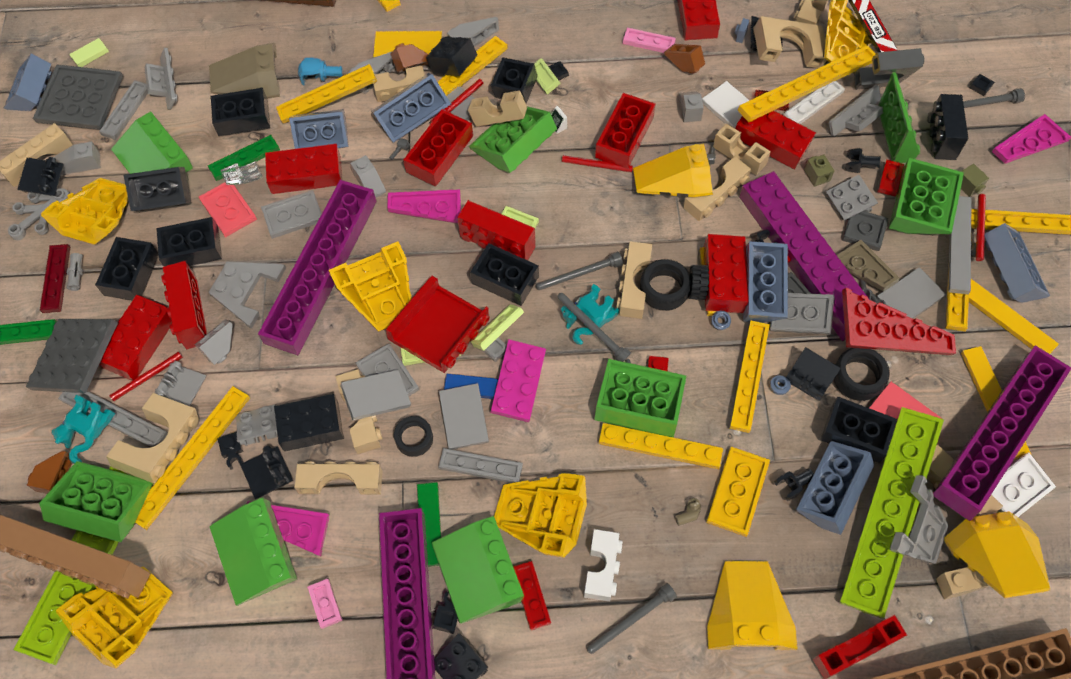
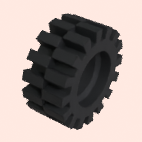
(699, 282)

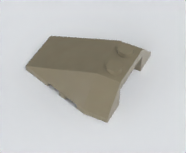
(246, 71)

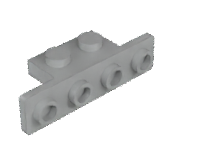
(160, 80)
(859, 113)

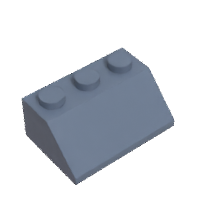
(28, 84)
(319, 129)

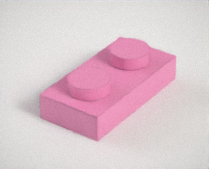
(324, 603)

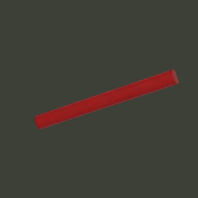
(462, 97)
(594, 163)
(980, 236)
(144, 377)

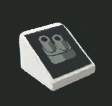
(560, 119)

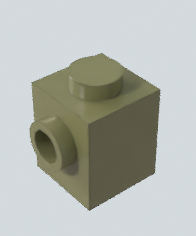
(819, 170)
(973, 180)

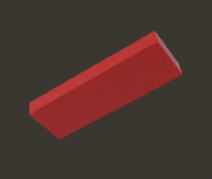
(533, 598)

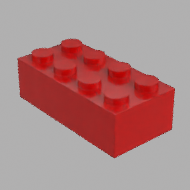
(699, 19)
(625, 130)
(779, 135)
(438, 147)
(303, 168)
(487, 226)
(727, 273)
(184, 304)
(136, 338)

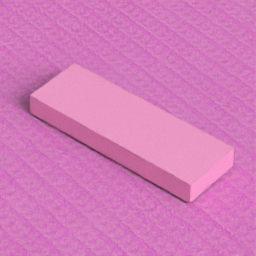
(648, 40)

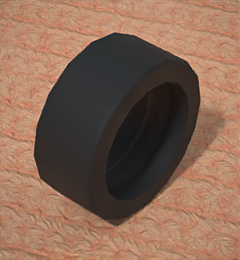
(410, 422)

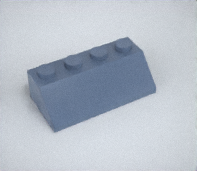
(411, 107)
(1015, 264)
(767, 282)
(836, 486)

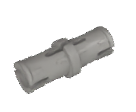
(74, 272)

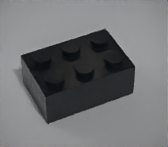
(240, 111)
(948, 127)
(157, 188)
(189, 242)
(127, 268)
(504, 274)
(308, 422)
(859, 428)

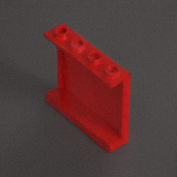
(437, 325)

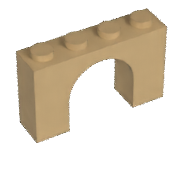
(807, 36)
(151, 462)

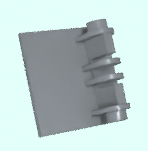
(852, 197)
(180, 384)
(255, 424)

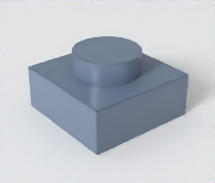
(741, 30)

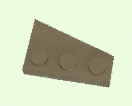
(868, 266)

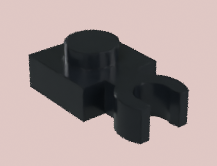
(230, 449)
(445, 616)

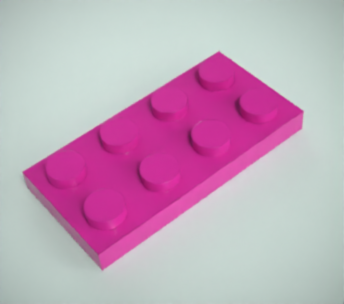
(518, 380)

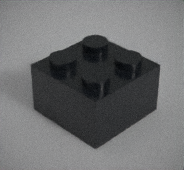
(451, 56)
(514, 76)

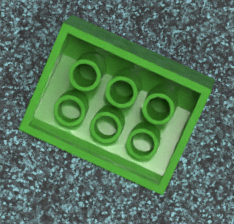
(898, 123)
(513, 141)
(149, 147)
(926, 199)
(640, 398)
(96, 501)
(252, 551)
(477, 570)

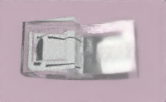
(234, 175)

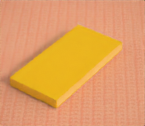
(387, 40)
(738, 491)

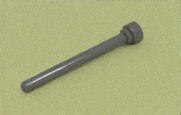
(1014, 96)
(613, 260)
(620, 353)
(664, 595)

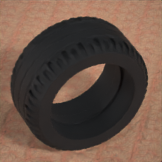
(665, 268)
(874, 361)

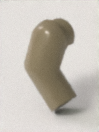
(691, 514)

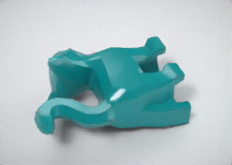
(597, 313)
(87, 425)

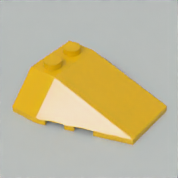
(844, 32)
(676, 172)
(90, 212)
(376, 285)
(544, 512)
(1002, 552)
(750, 610)
(113, 624)

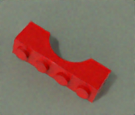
(859, 647)

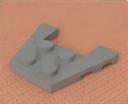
(237, 283)
(928, 530)

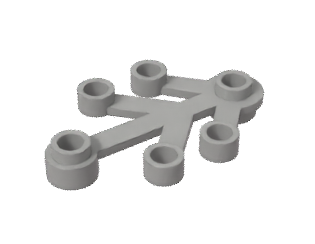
(18, 231)

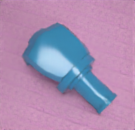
(316, 66)

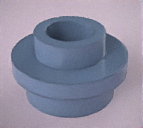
(725, 316)
(778, 389)

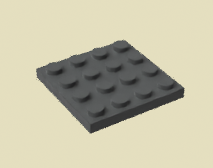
(78, 97)
(71, 355)

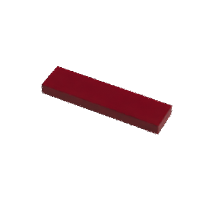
(55, 278)

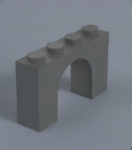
(885, 63)

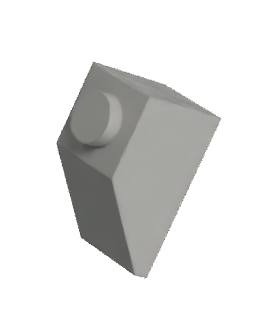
(691, 106)
(367, 175)
(216, 343)

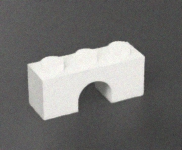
(601, 584)

